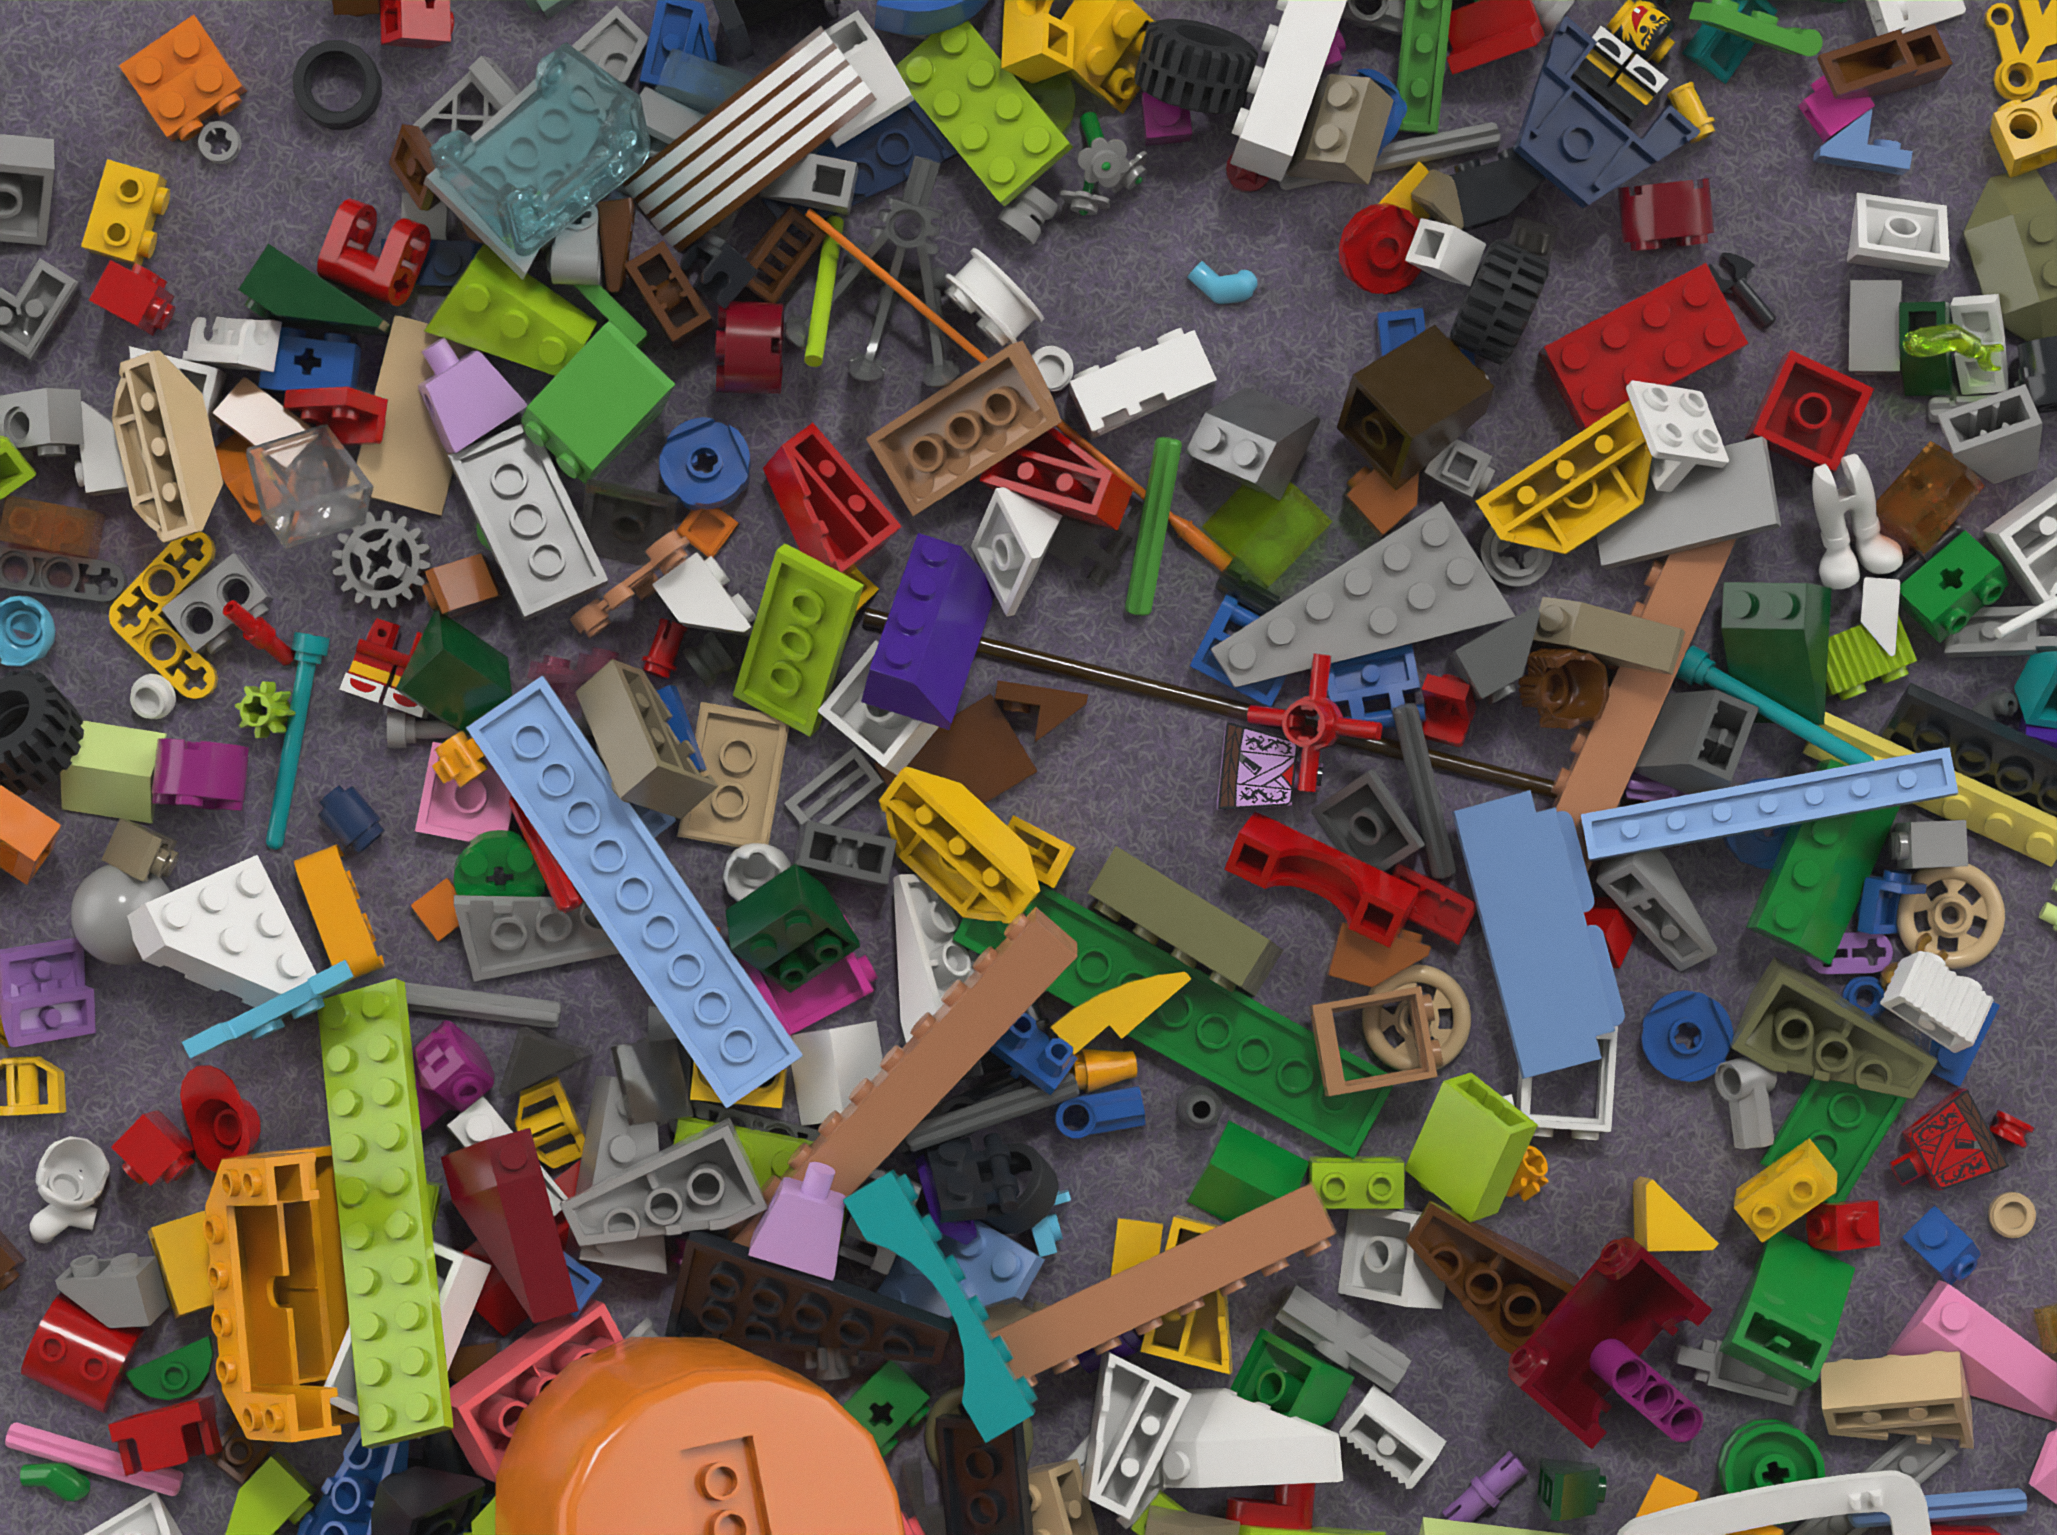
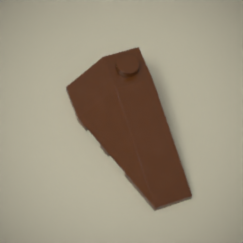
(1493, 1277)

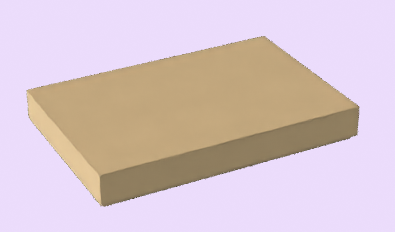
(746, 761)

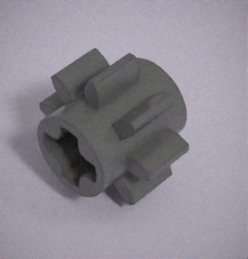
(830, 1363)

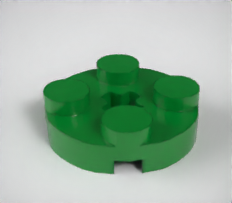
(495, 850)

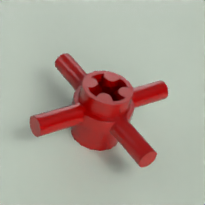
(1330, 724)

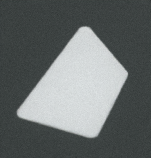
(1880, 610)

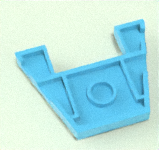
(268, 1016)

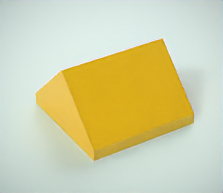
(1663, 1223)

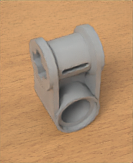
(577, 252)

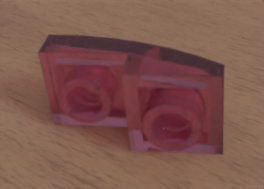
(557, 669)

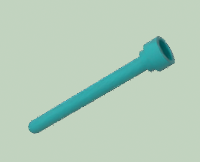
(308, 652)
(1700, 669)

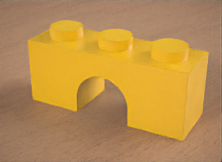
(1035, 41)

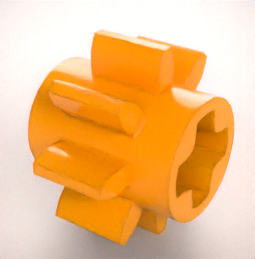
(459, 760)
(1529, 1175)

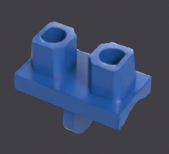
(1034, 1054)

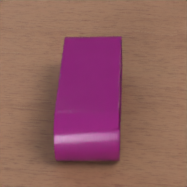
(1646, 1390)

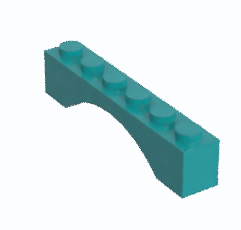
(991, 1390)

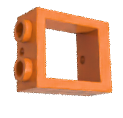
(25, 836)

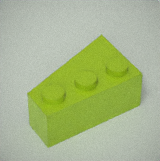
(511, 316)

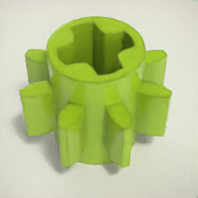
(277, 709)

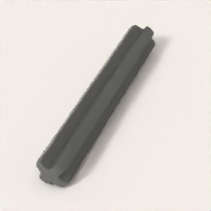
(1424, 790)
(988, 1113)

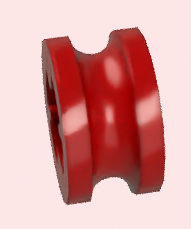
(2011, 1129)

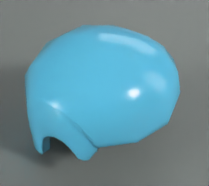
(28, 616)

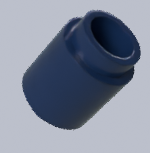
(350, 818)

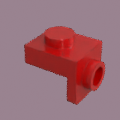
(1448, 709)
(1844, 1225)

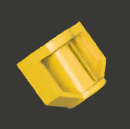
(23, 1086)
(551, 1122)

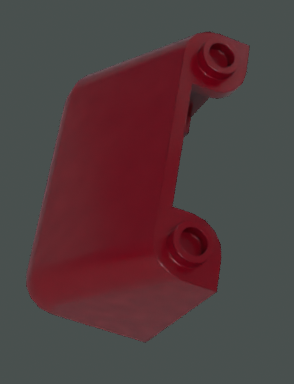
(1619, 1298)

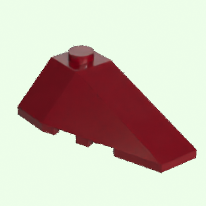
(508, 1209)

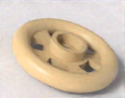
(1988, 907)
(1447, 995)

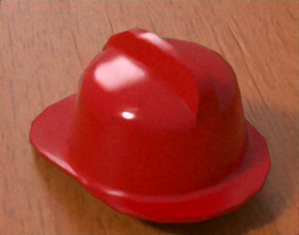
(217, 1116)

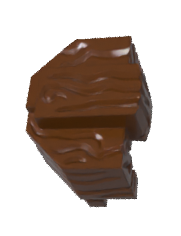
(1564, 687)

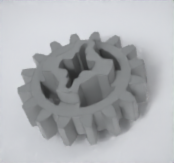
(371, 579)

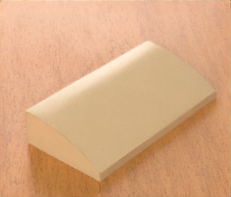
(410, 462)

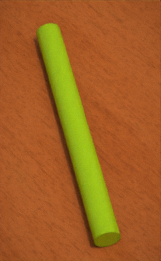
(823, 296)

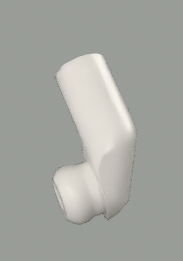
(52, 1221)

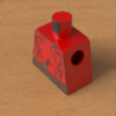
(1949, 1145)

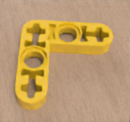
(153, 623)

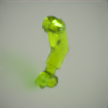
(1948, 338)

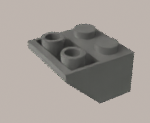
(1697, 741)

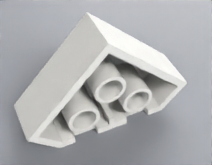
(225, 934)

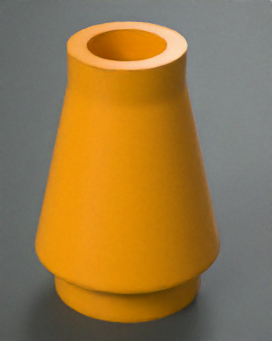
(1102, 1068)

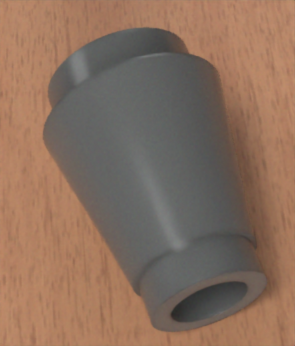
(1190, 1097)

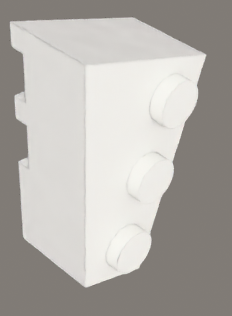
(1141, 382)

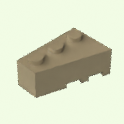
(638, 744)

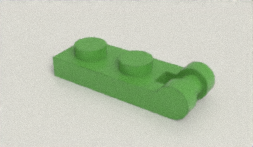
(1756, 28)

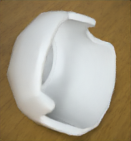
(752, 867)
(60, 1177)

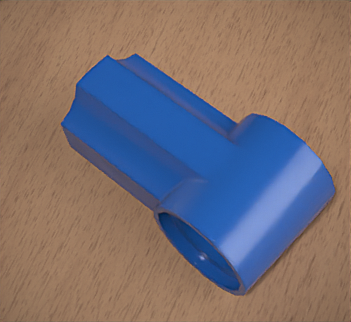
(1105, 1112)

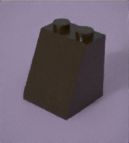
(1413, 404)

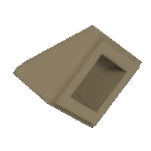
(1439, 198)

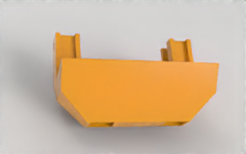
(278, 1291)

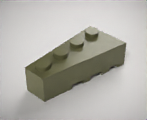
(1185, 921)

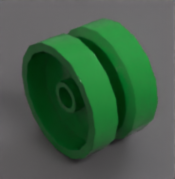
(1765, 1441)

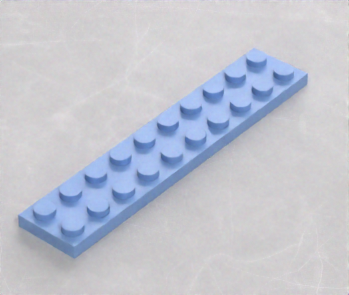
(634, 892)

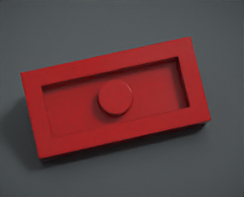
(1491, 31)

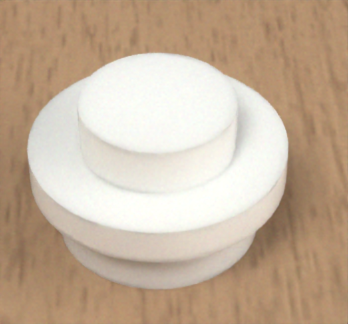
(152, 696)

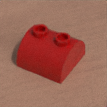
(79, 1354)

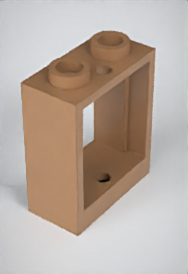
(1327, 1047)

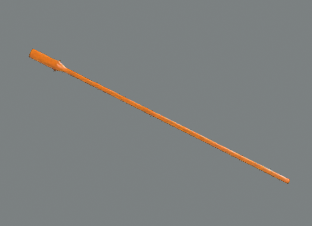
(1183, 527)

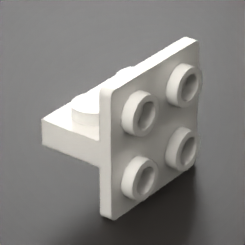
(1676, 431)

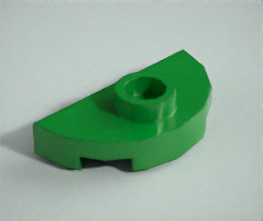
(176, 1372)

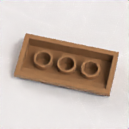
(966, 427)

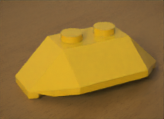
(1574, 487)
(959, 847)

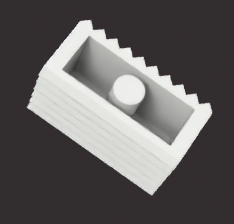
(1937, 1000)
(1392, 1437)

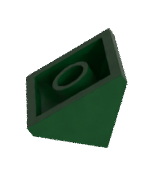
(455, 674)

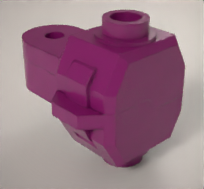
(449, 1072)

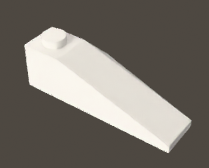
(925, 949)
(1245, 1443)

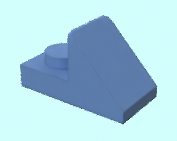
(1852, 150)

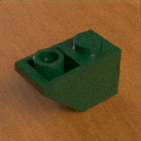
(1930, 374)

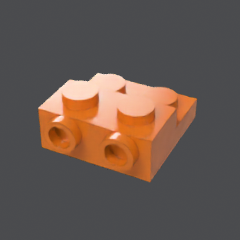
(183, 80)

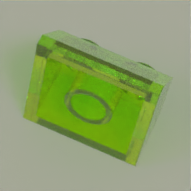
(1267, 532)

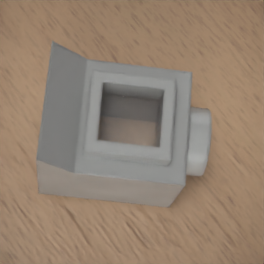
(1460, 469)

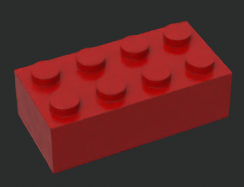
(1646, 340)

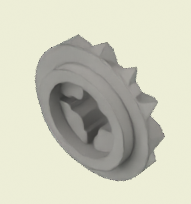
(1506, 570)

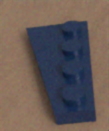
(882, 156)

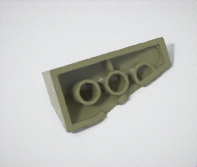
(1815, 1032)

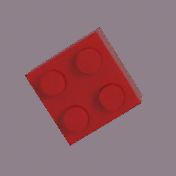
(1809, 412)

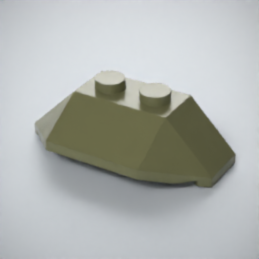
(2015, 252)

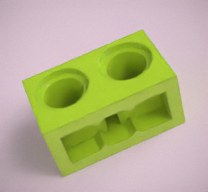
(1358, 1182)

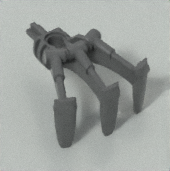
(925, 281)

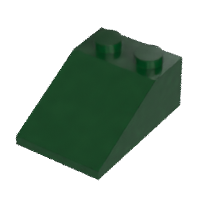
(289, 292)
(1779, 642)

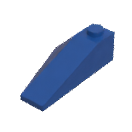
(352, 1491)

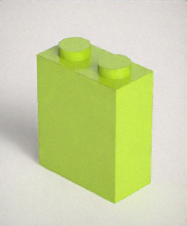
(1470, 1147)

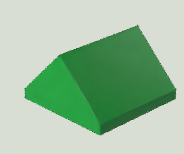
(1245, 1174)

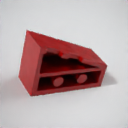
(1063, 479)
(827, 502)

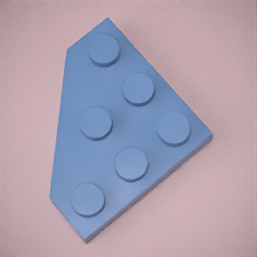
(993, 1265)

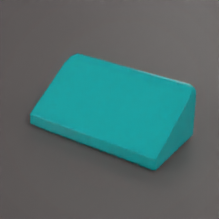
(1720, 51)

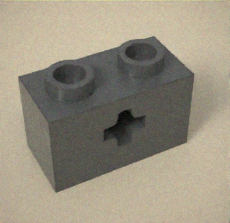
(844, 854)

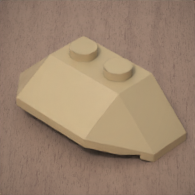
(165, 446)

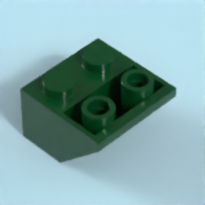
(790, 929)

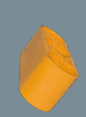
(336, 911)

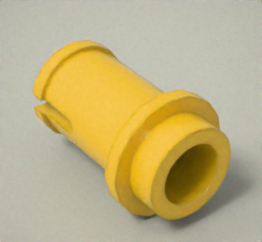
(1688, 104)

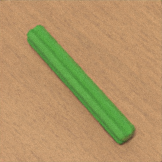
(1153, 526)

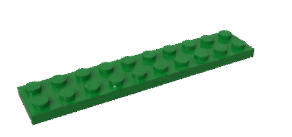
(1206, 1026)

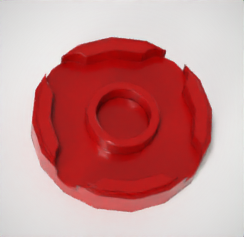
(1376, 248)

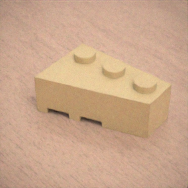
(1899, 1396)

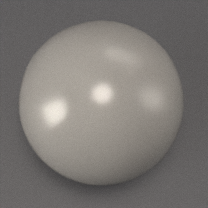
(102, 909)

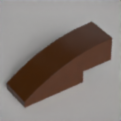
(1886, 63)

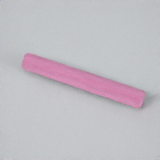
(89, 1458)

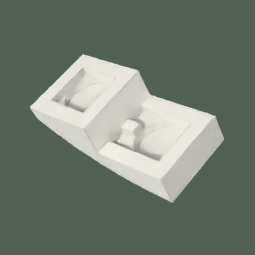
(1982, 318)

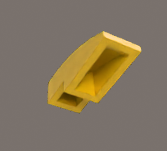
(1119, 1007)

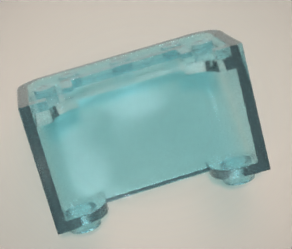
(550, 154)

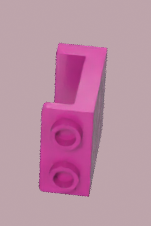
(819, 997)

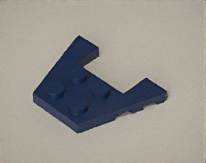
(1579, 140)

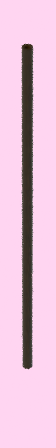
(1231, 708)

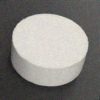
(1054, 366)

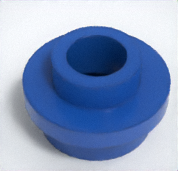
(1871, 984)

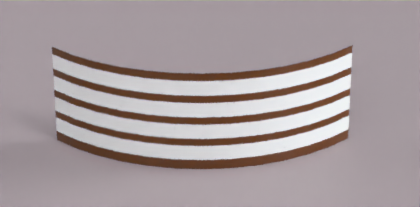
(749, 140)

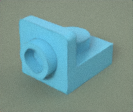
(1048, 1229)

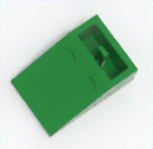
(1789, 1311)

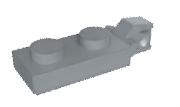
(1731, 1374)

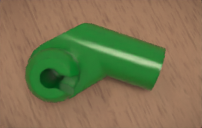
(58, 1478)

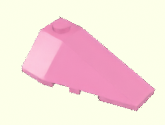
(1994, 1357)

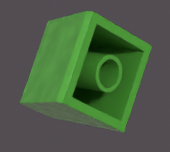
(597, 404)

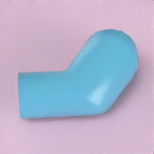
(1226, 288)

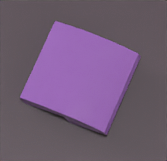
(45, 993)

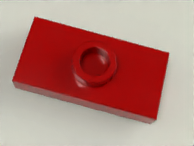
(1438, 906)

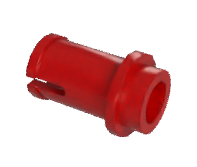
(664, 649)

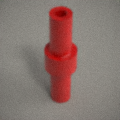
(258, 632)

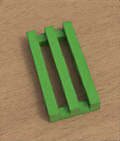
(615, 313)

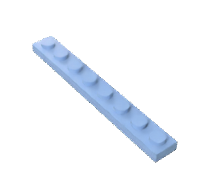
(1769, 804)

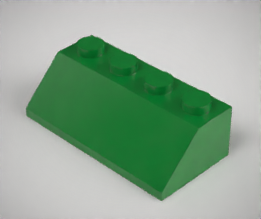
(1820, 879)

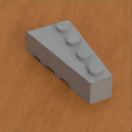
(607, 1150)

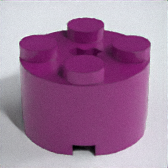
(200, 774)

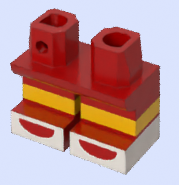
(375, 667)

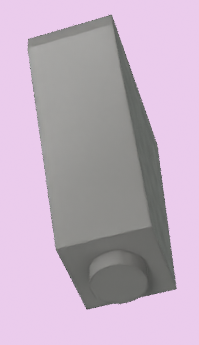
(1995, 434)

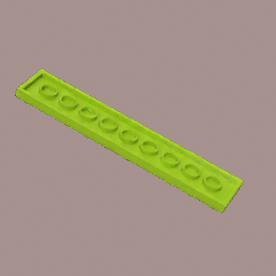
(384, 1215)

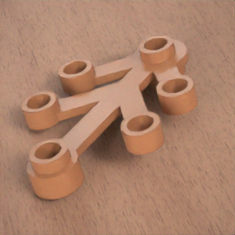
(664, 555)

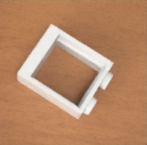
(1581, 1126)

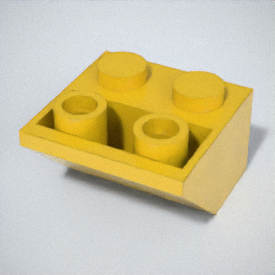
(1107, 47)

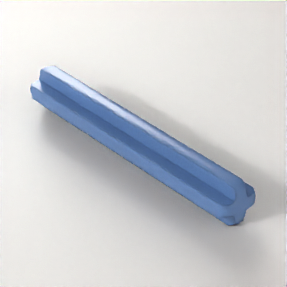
(1957, 1507)

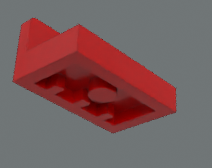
(348, 412)

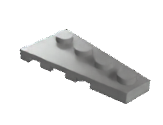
(526, 934)

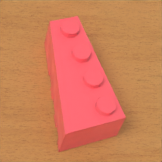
(495, 1394)

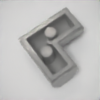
(35, 309)

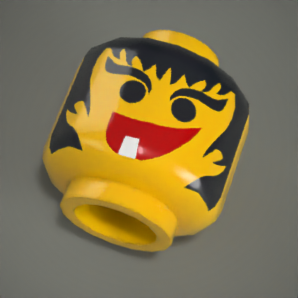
(1643, 29)

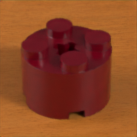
(1666, 212)
(750, 348)

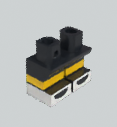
(1633, 87)

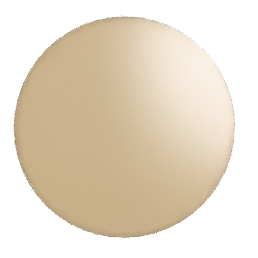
(2011, 1215)

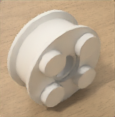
(993, 297)

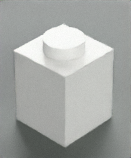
(1445, 252)

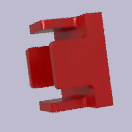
(166, 1435)

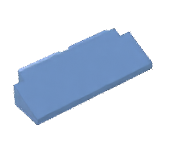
(1531, 909)

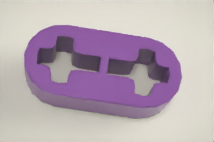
(1851, 964)

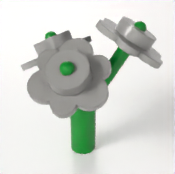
(1103, 163)

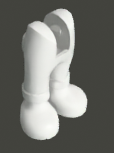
(1875, 552)

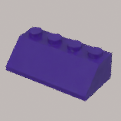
(930, 634)

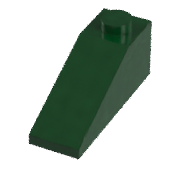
(1569, 1488)

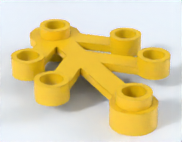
(2041, 34)

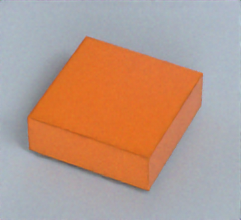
(707, 529)
(438, 909)

